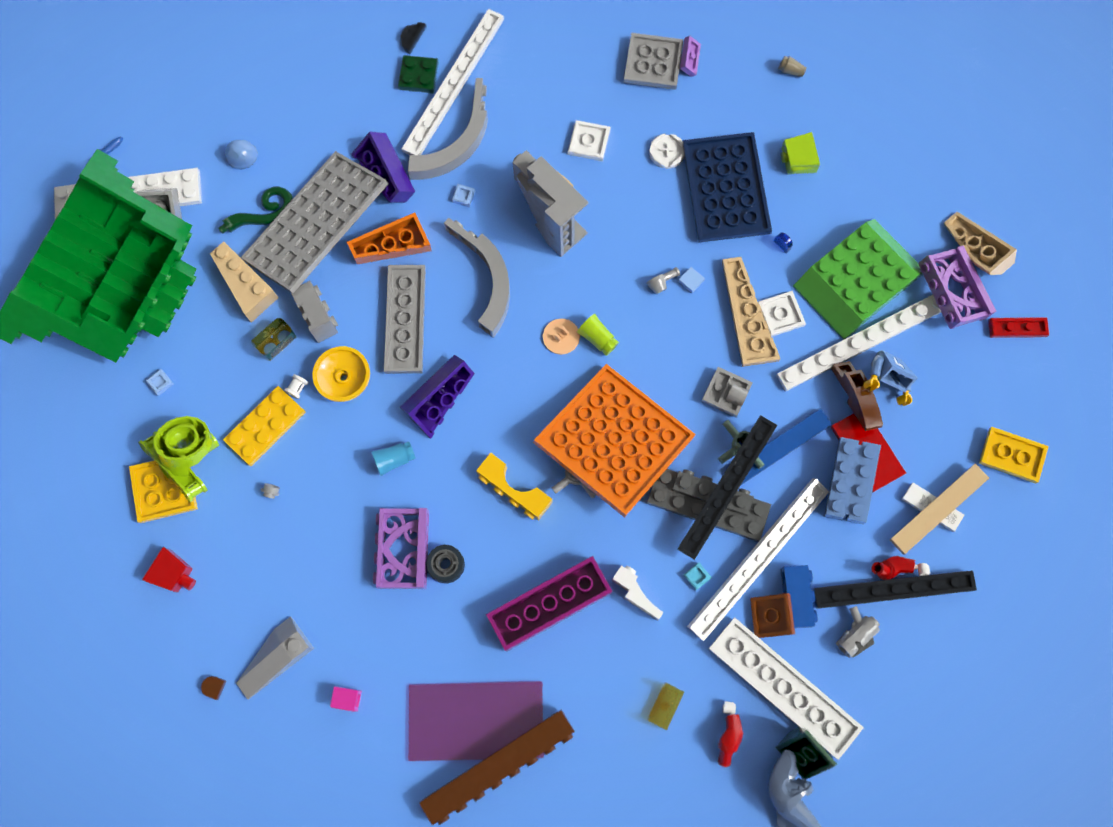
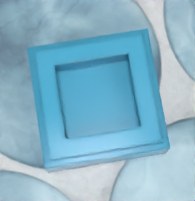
(697, 576)

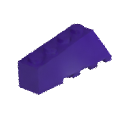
(379, 156)
(437, 395)

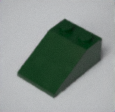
(810, 755)

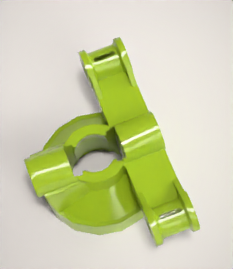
(177, 448)

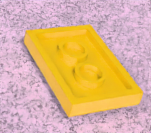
(1013, 455)

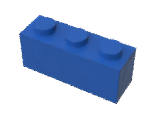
(797, 582)

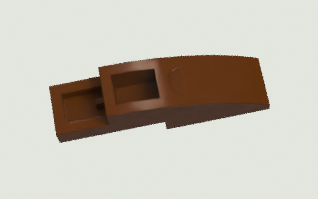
(860, 399)

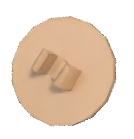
(561, 336)

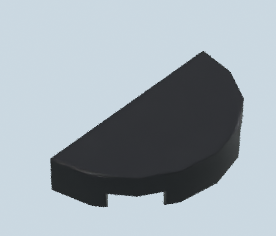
(411, 35)

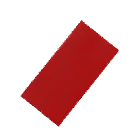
(888, 465)

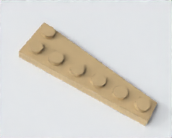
(750, 327)

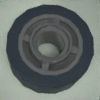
(434, 561)

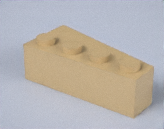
(246, 285)

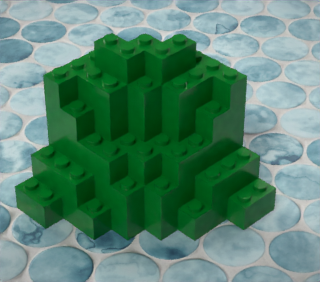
(102, 268)

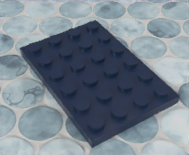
(726, 187)

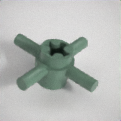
(735, 446)

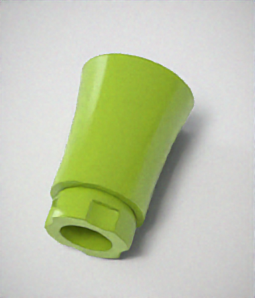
(598, 335)

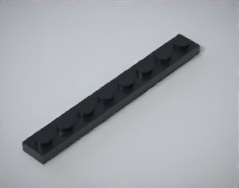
(727, 487)
(894, 589)

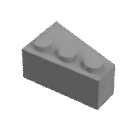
(315, 311)

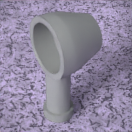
(658, 283)

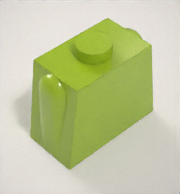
(800, 154)

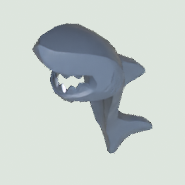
(788, 792)

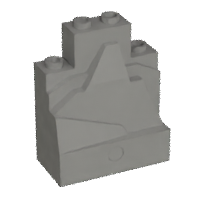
(551, 201)

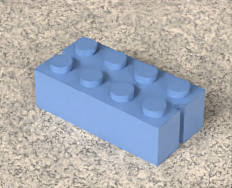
(852, 480)

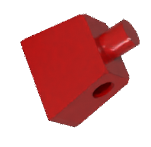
(170, 572)

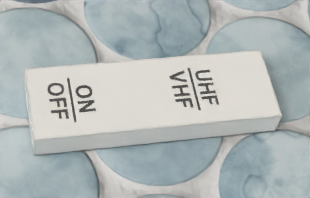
(920, 498)

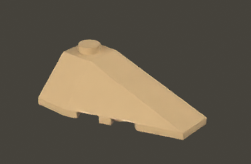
(983, 247)

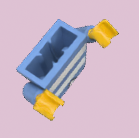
(892, 372)

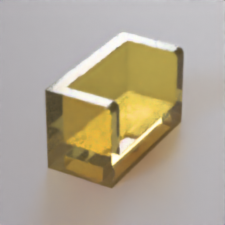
(665, 706)

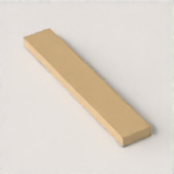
(939, 509)

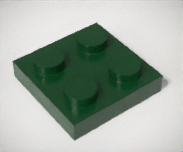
(418, 74)

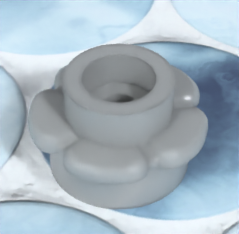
(270, 490)

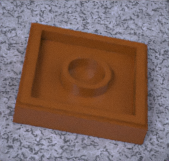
(772, 615)

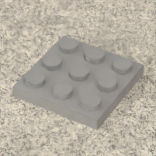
(653, 61)

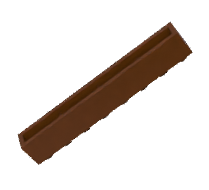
(496, 767)

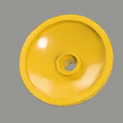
(335, 364)

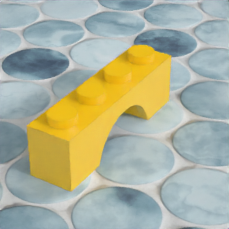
(533, 502)

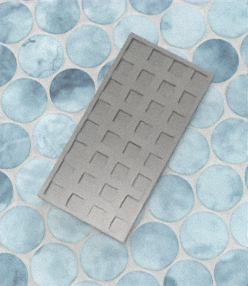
(314, 221)

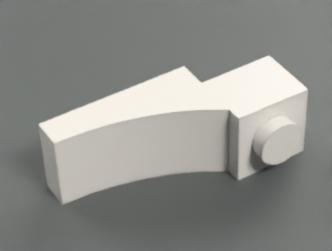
(627, 579)

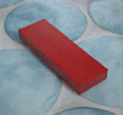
(1018, 327)

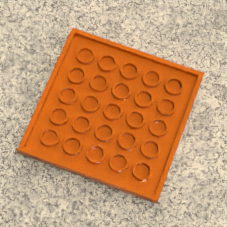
(614, 440)

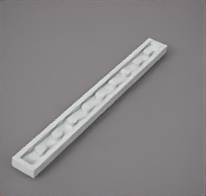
(453, 83)
(858, 343)
(757, 559)

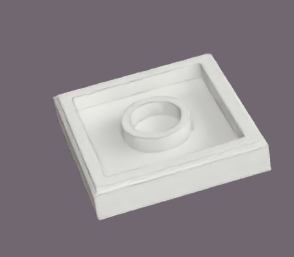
(589, 140)
(782, 313)

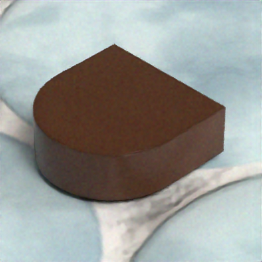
(213, 687)

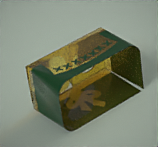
(265, 337)

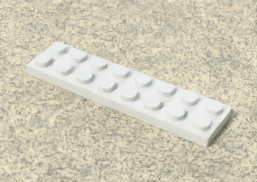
(186, 182)
(786, 688)

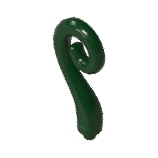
(239, 219)

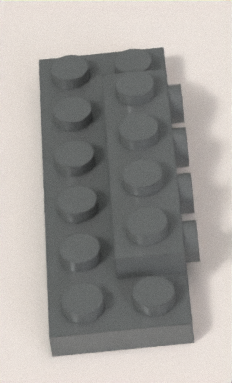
(687, 495)

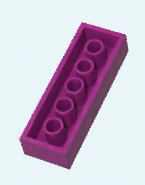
(549, 603)

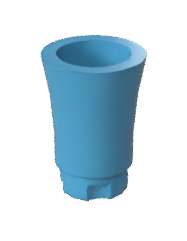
(393, 457)

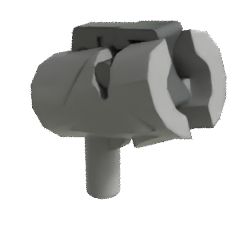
(859, 636)

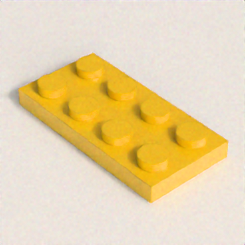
(264, 426)

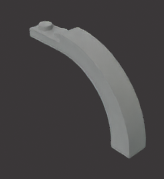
(456, 154)
(499, 303)

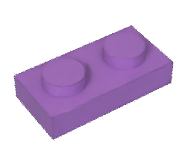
(690, 56)

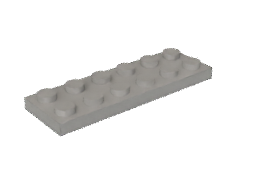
(405, 319)

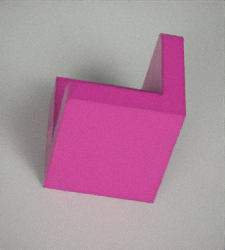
(345, 699)

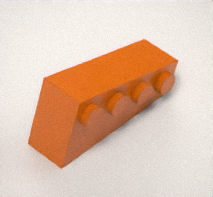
(391, 241)

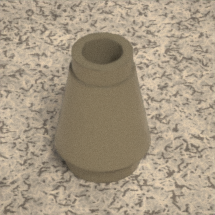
(791, 66)

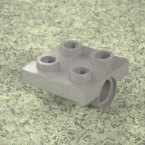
(727, 392)

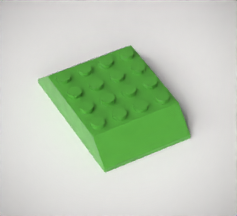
(858, 278)

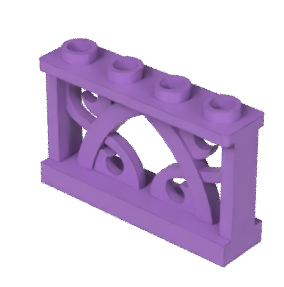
(949, 303)
(417, 571)

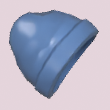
(241, 154)

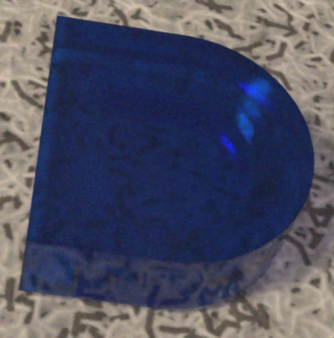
(783, 242)

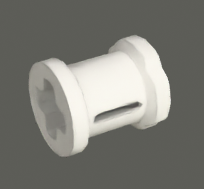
(296, 386)

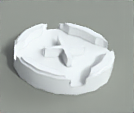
(667, 151)

